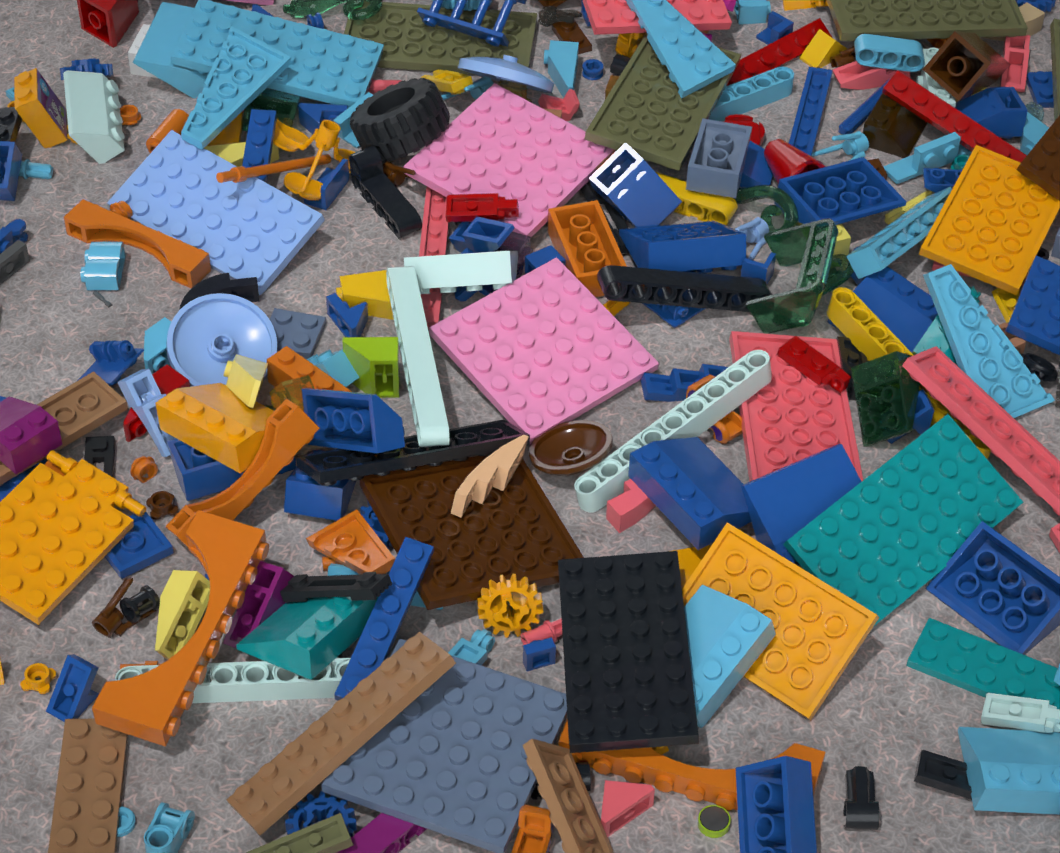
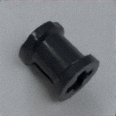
(130, 606)

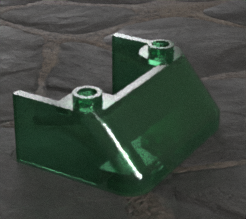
(811, 246)

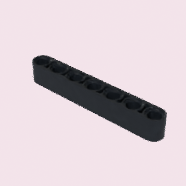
(680, 288)

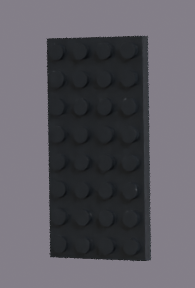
(626, 653)

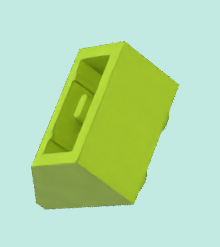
(375, 363)

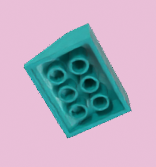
(308, 634)

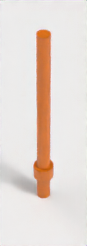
(240, 173)

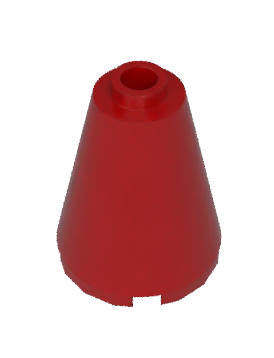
(788, 160)

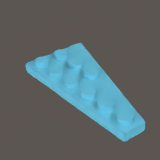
(681, 46)
(234, 81)
(983, 347)

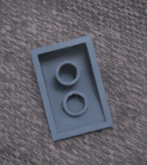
(718, 158)

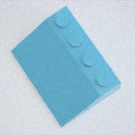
(159, 45)
(722, 644)
(1012, 769)

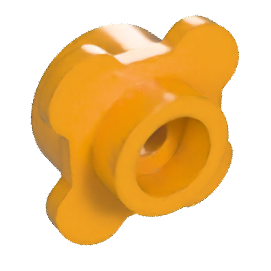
(36, 671)

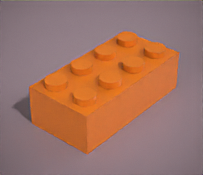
(584, 241)

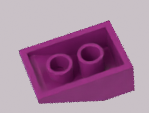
(25, 433)

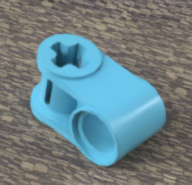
(168, 829)

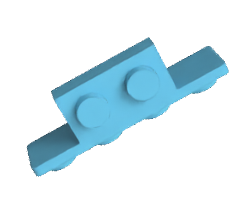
(929, 155)

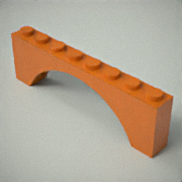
(154, 701)
(670, 775)

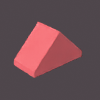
(624, 803)

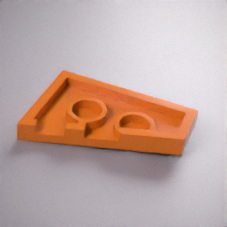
(353, 545)

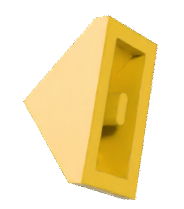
(821, 50)

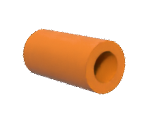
(174, 121)

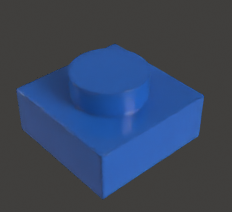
(539, 654)

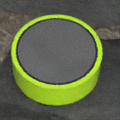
(714, 821)

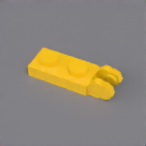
(450, 81)

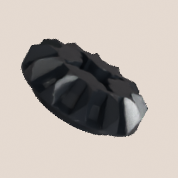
(1041, 367)

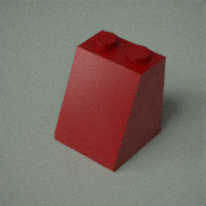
(107, 18)

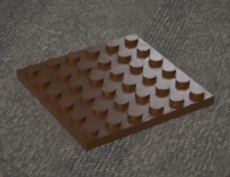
(503, 536)

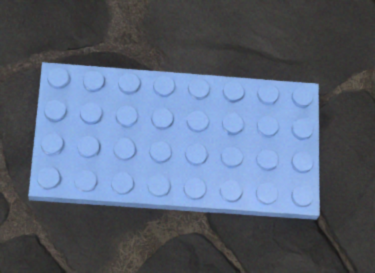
(241, 225)

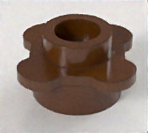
(161, 498)

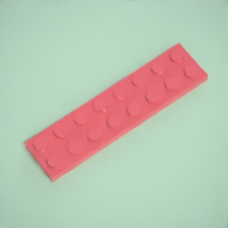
(988, 422)

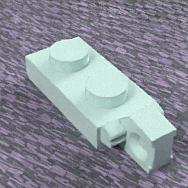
(1020, 713)

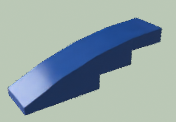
(674, 387)

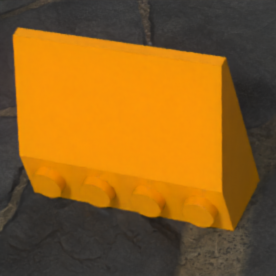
(214, 423)

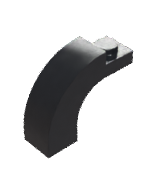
(245, 288)

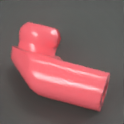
(379, 85)

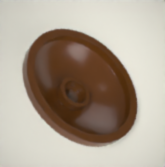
(571, 447)

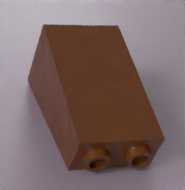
(965, 65)

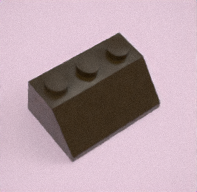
(893, 128)

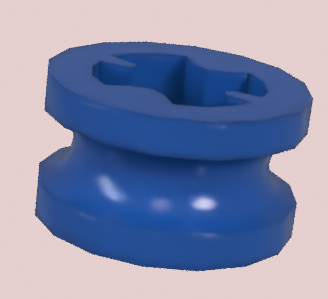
(315, 21)
(592, 69)

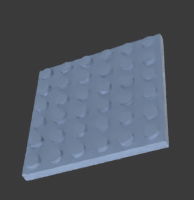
(456, 755)

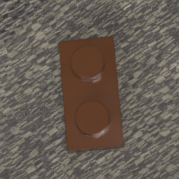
(572, 33)

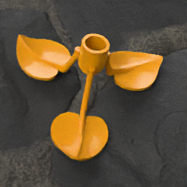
(292, 139)

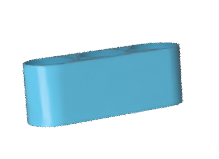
(889, 52)

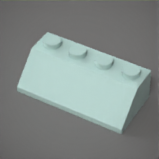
(94, 114)
(464, 270)

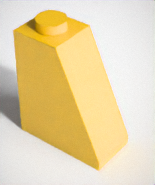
(368, 288)

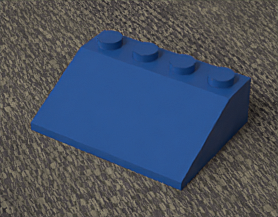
(841, 192)
(686, 246)
(898, 304)
(690, 487)
(796, 495)
(1000, 590)

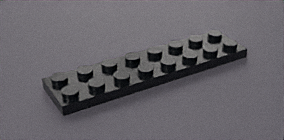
(465, 441)

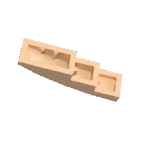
(491, 472)

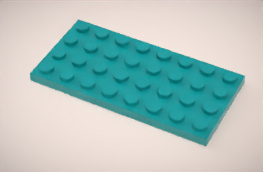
(904, 519)

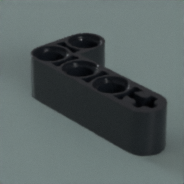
(378, 190)

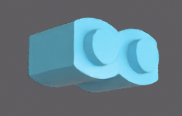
(103, 266)

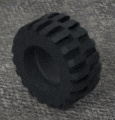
(401, 118)

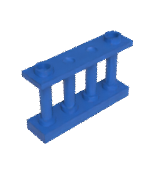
(492, 37)

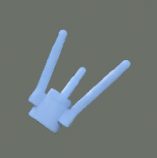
(755, 233)

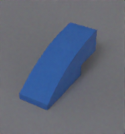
(480, 235)

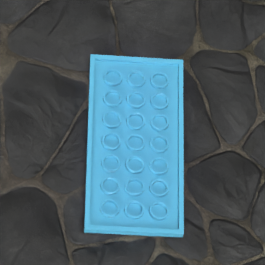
(323, 62)

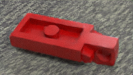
(489, 206)
(813, 364)

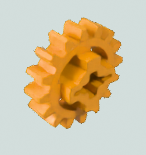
(523, 599)

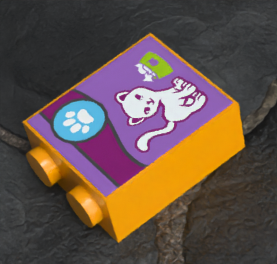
(40, 108)

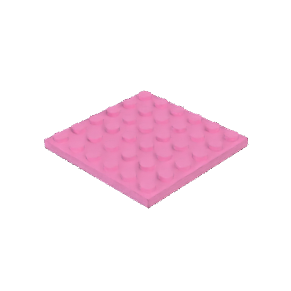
(513, 151)
(543, 349)

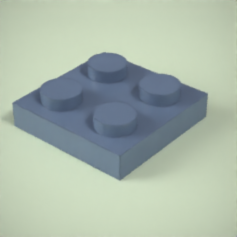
(297, 331)

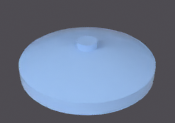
(508, 70)
(214, 331)

